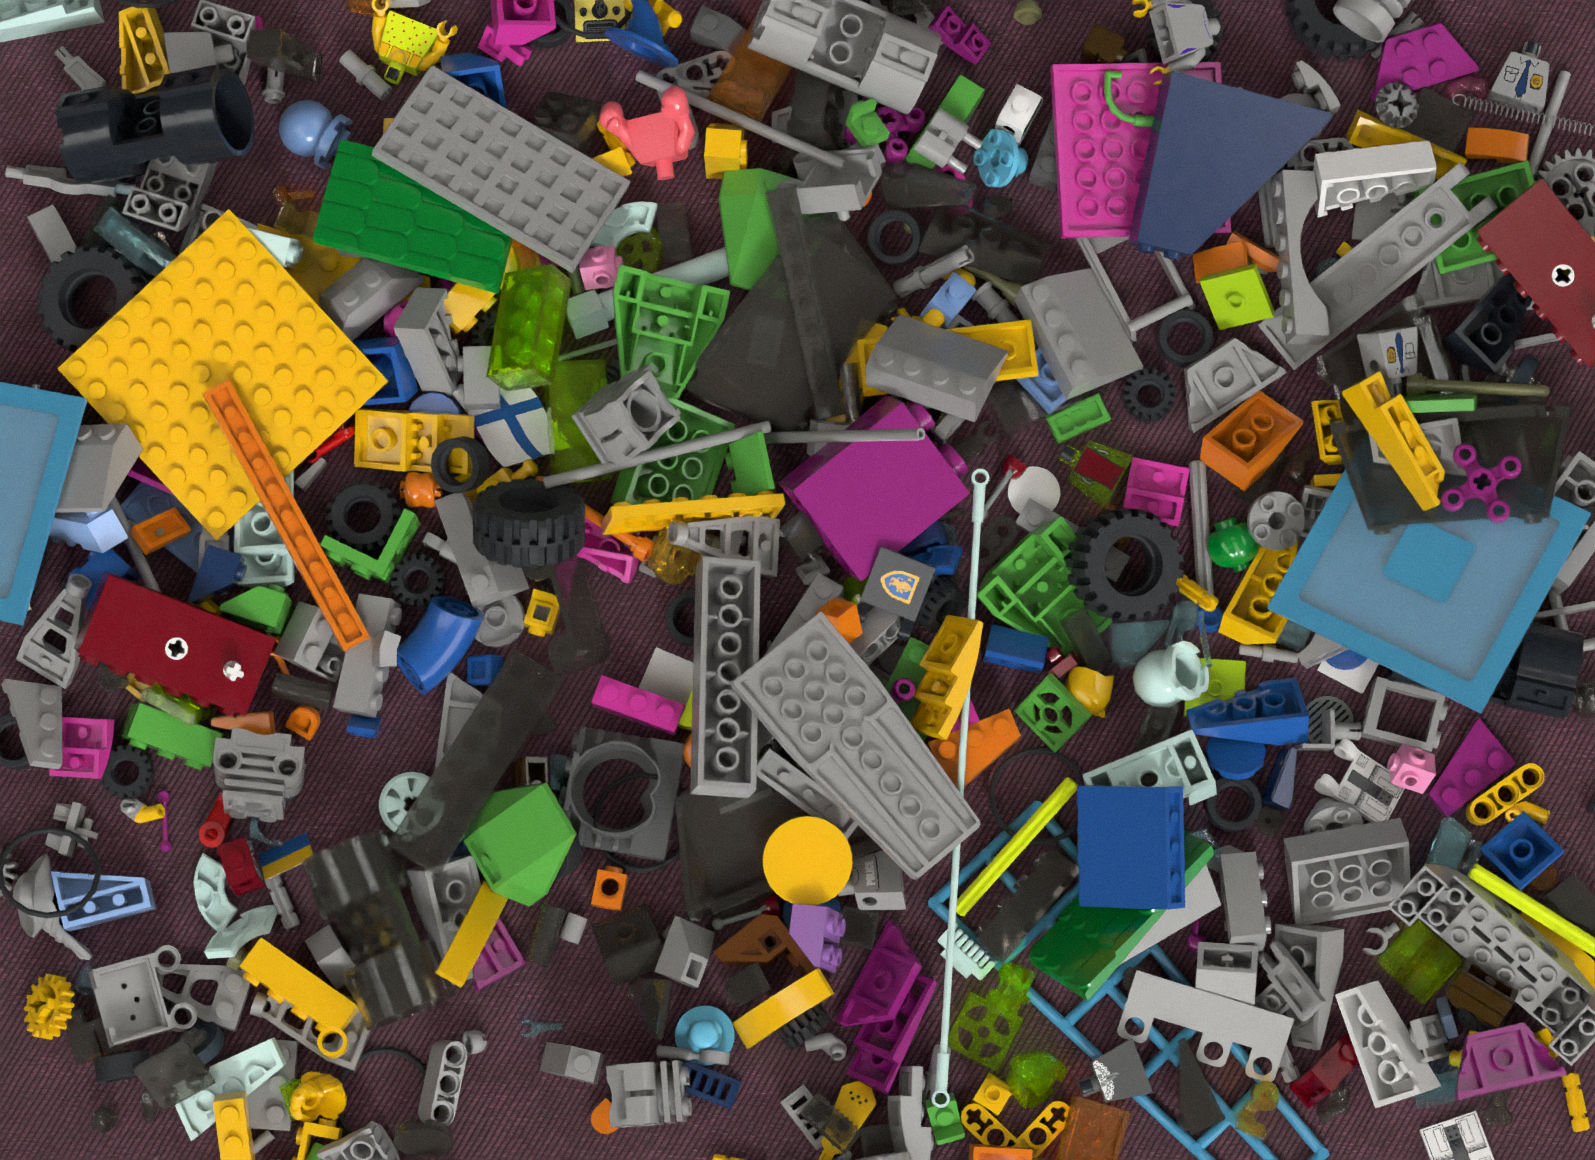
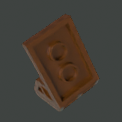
(749, 946)

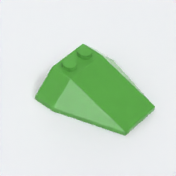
(748, 223)
(664, 325)
(1032, 585)

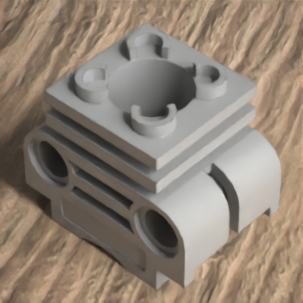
(626, 416)
(258, 773)
(647, 1094)

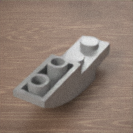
(906, 1114)

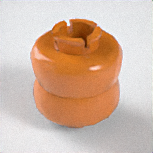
(420, 490)

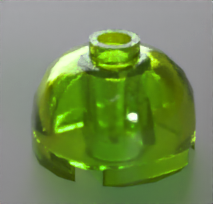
(1033, 1076)

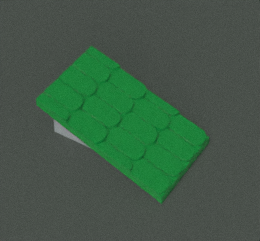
(395, 220)
(1094, 941)

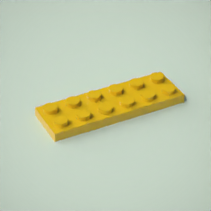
(1011, 336)
(654, 515)

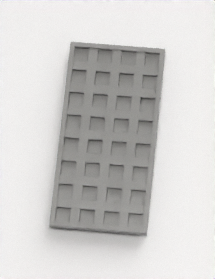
(501, 168)

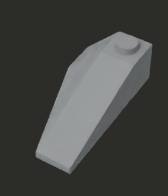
(483, 579)
(445, 898)

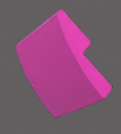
(1157, 489)
(85, 747)

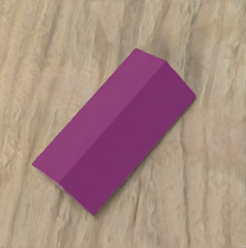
(886, 1042)

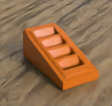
(256, 722)

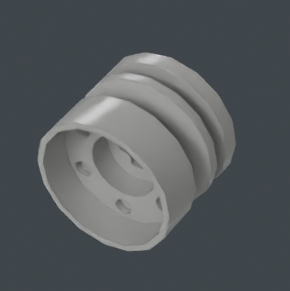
(1370, 17)

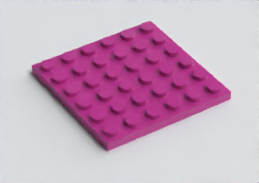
(1099, 153)

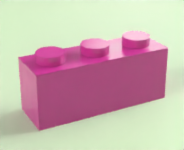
(638, 705)

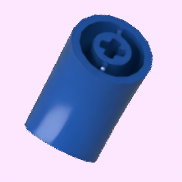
(438, 642)

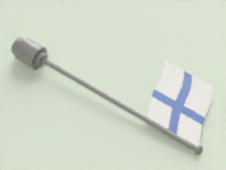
(521, 425)

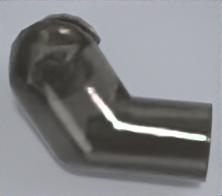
(1337, 1105)

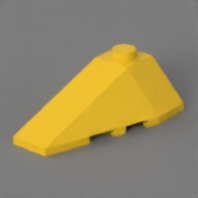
(1247, 613)

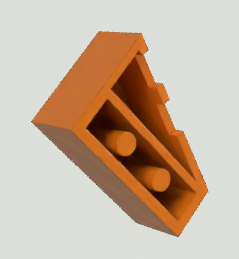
(985, 744)

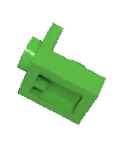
(866, 124)
(945, 1121)

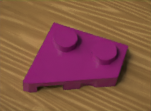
(497, 958)

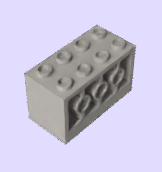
(1577, 477)

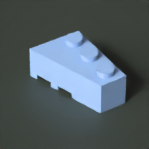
(90, 529)
(113, 900)

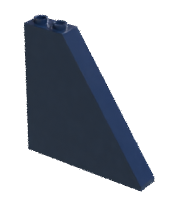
(1208, 157)

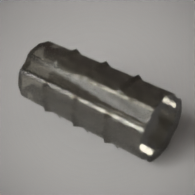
(302, 691)
(545, 935)

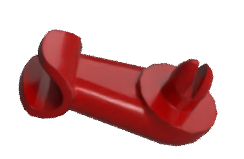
(341, 435)
(216, 825)

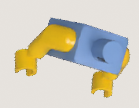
(947, 301)

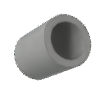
(573, 928)

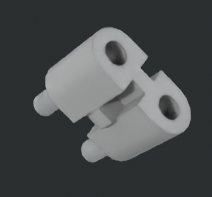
(942, 139)

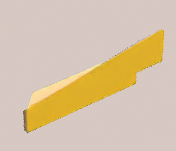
(1398, 437)

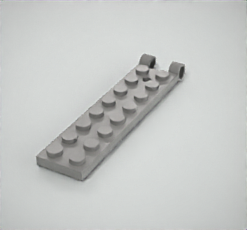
(1384, 261)

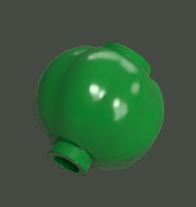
(1231, 545)

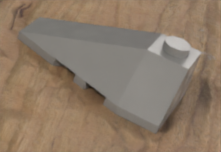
(1320, 955)

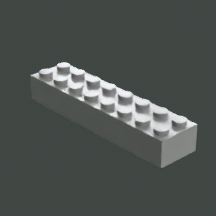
(723, 650)

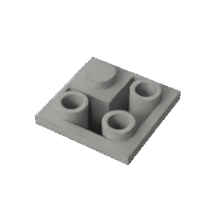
(685, 952)

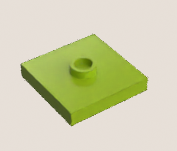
(1237, 296)
(1224, 680)

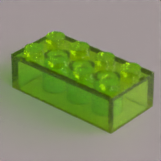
(529, 328)
(572, 387)

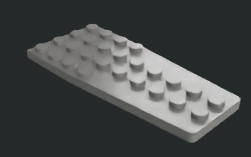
(857, 745)

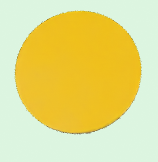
(807, 861)

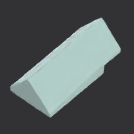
(39, 17)
(262, 548)

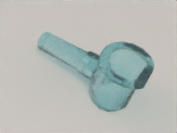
(536, 1028)

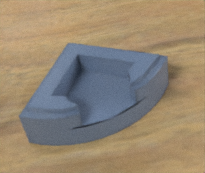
(1446, 1017)

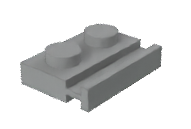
(1429, 1036)

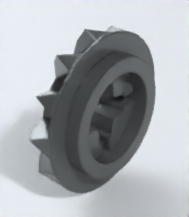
(1388, 113)

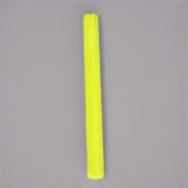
(1015, 846)
(1532, 908)

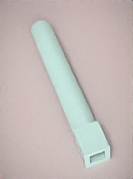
(591, 311)

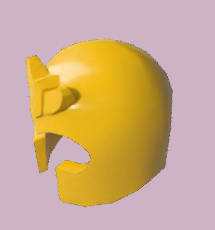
(1090, 689)

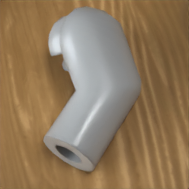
(829, 1043)

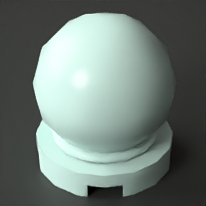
(1171, 675)

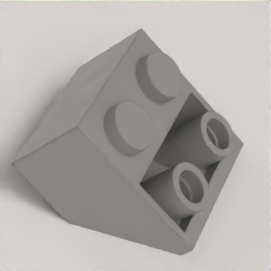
(311, 643)
(1227, 970)

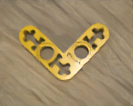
(1023, 1140)

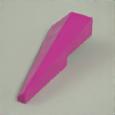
(609, 552)

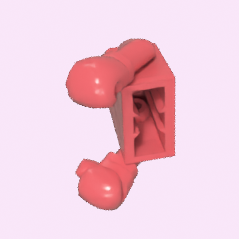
(657, 137)

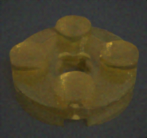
(667, 567)

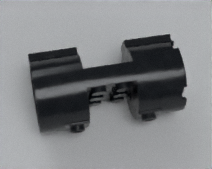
(192, 116)
(1539, 675)

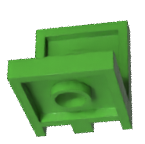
(368, 567)

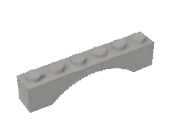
(1304, 313)

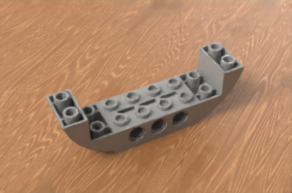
(169, 188)
(1507, 947)

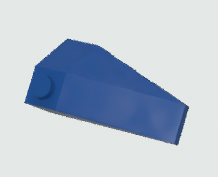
(1266, 715)

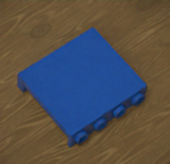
(1131, 847)

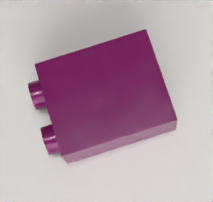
(877, 489)

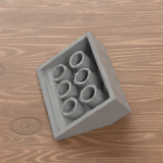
(1077, 331)
(934, 367)
(98, 467)
(1346, 870)

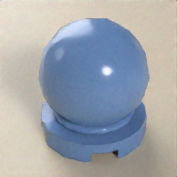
(311, 131)

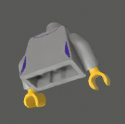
(1180, 32)

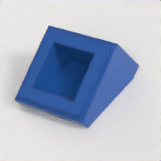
(483, 669)
(364, 726)

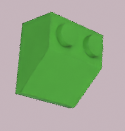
(750, 465)
(261, 608)

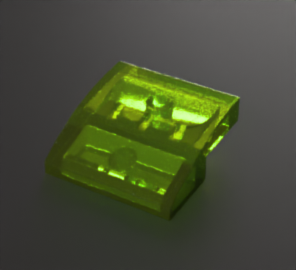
(1419, 961)

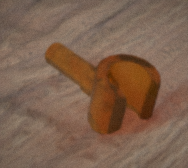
(281, 193)

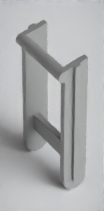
(1094, 246)

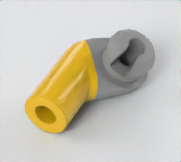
(140, 812)

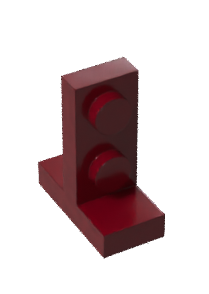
(1326, 1072)

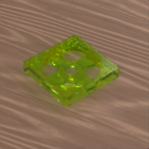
(178, 707)
(972, 1026)

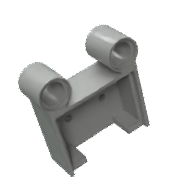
(835, 190)
(138, 983)

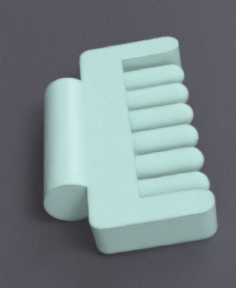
(963, 960)

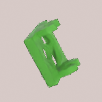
(1027, 713)

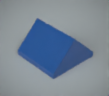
(1016, 649)
(1521, 851)

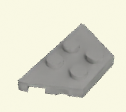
(1456, 286)
(1225, 380)
(457, 708)

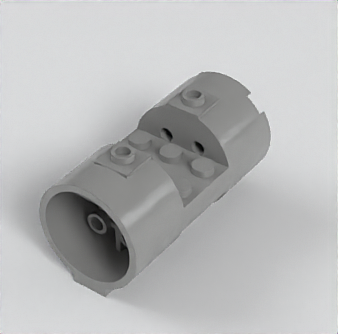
(849, 47)

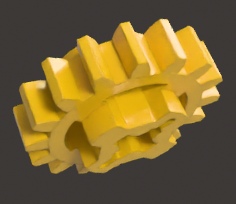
(49, 1006)

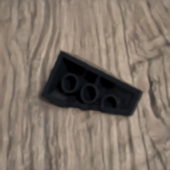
(1489, 328)

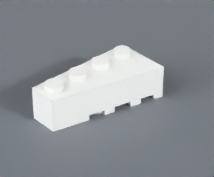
(1371, 174)
(1384, 1046)

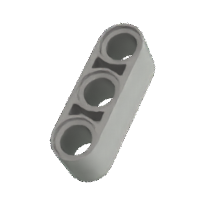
(437, 1068)

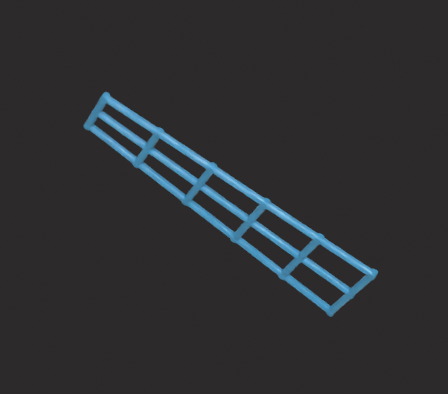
(1167, 1051)

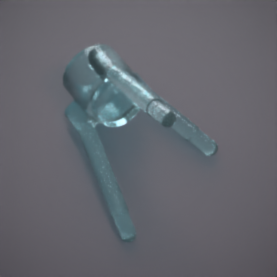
(1185, 617)

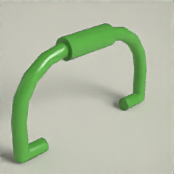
(1136, 120)

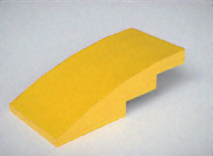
(408, 438)
(949, 674)

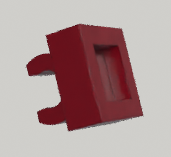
(1061, 663)

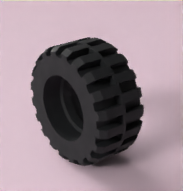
(1323, 34)
(68, 278)
(528, 524)
(1160, 564)

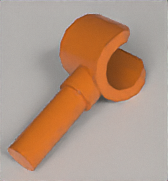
(282, 665)

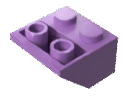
(818, 934)

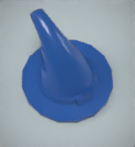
(643, 36)

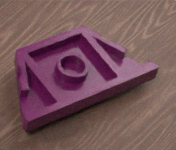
(1421, 58)
(882, 981)
(1503, 1061)

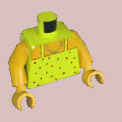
(407, 43)

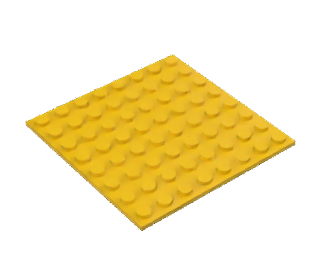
(210, 319)

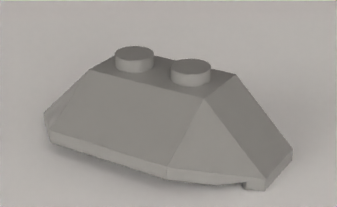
(366, 294)

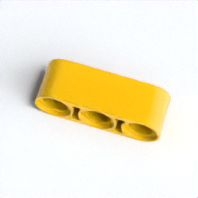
(1517, 788)

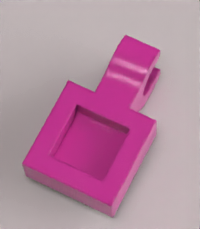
(515, 53)

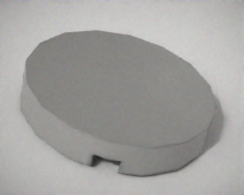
(501, 622)

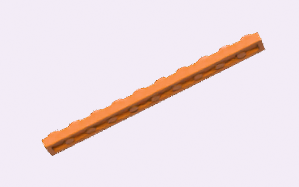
(286, 515)

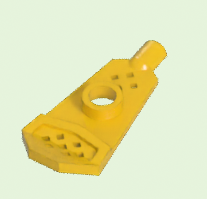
(851, 1109)

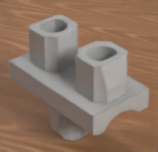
(73, 815)

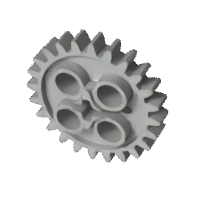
(1571, 165)

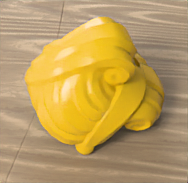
(317, 1096)

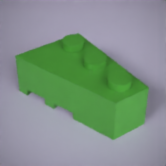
(169, 736)

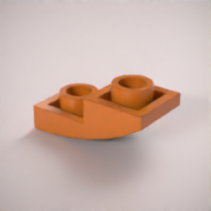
(1497, 144)
(1219, 259)

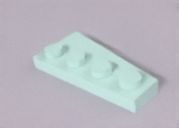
(238, 1073)

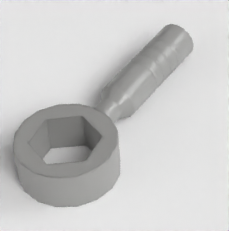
(705, 1056)

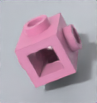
(600, 267)
(1411, 768)

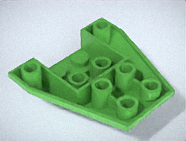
(520, 841)

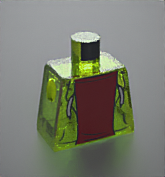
(1096, 470)

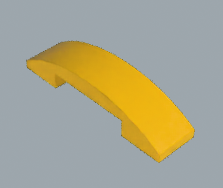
(782, 1008)

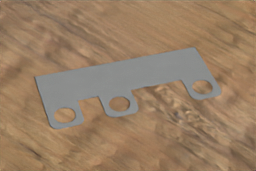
(1213, 1015)

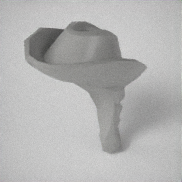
(36, 892)

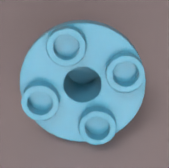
(1000, 158)
(705, 1030)

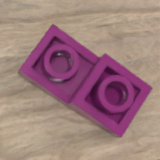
(962, 39)

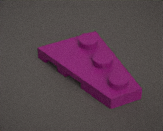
(1472, 768)

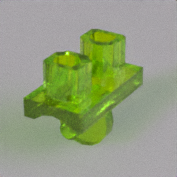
(1011, 991)

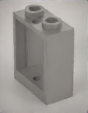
(1374, 707)

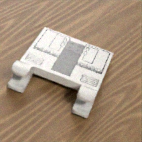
(1363, 785)
(1457, 1139)

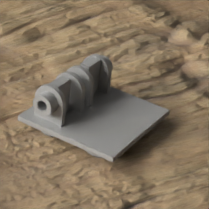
(1371, 216)

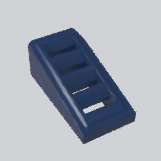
(932, 536)
(1280, 784)
(732, 1093)

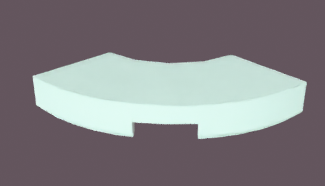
(626, 221)
(211, 894)
(231, 938)

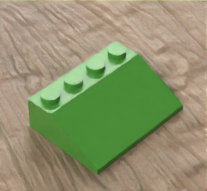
(1503, 187)
(681, 475)

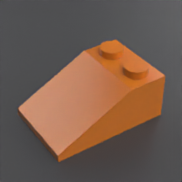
(1249, 440)

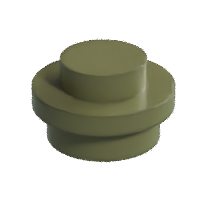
(1027, 12)

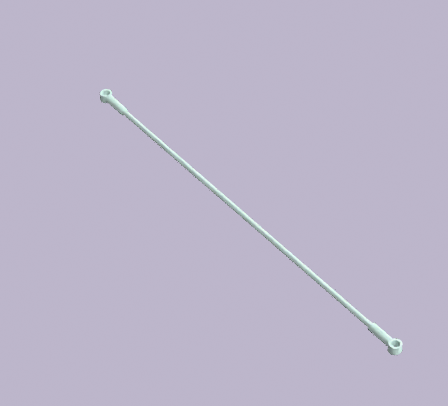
(943, 1057)

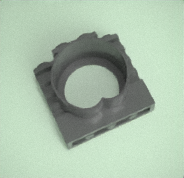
(656, 756)

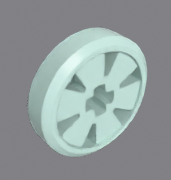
(395, 793)

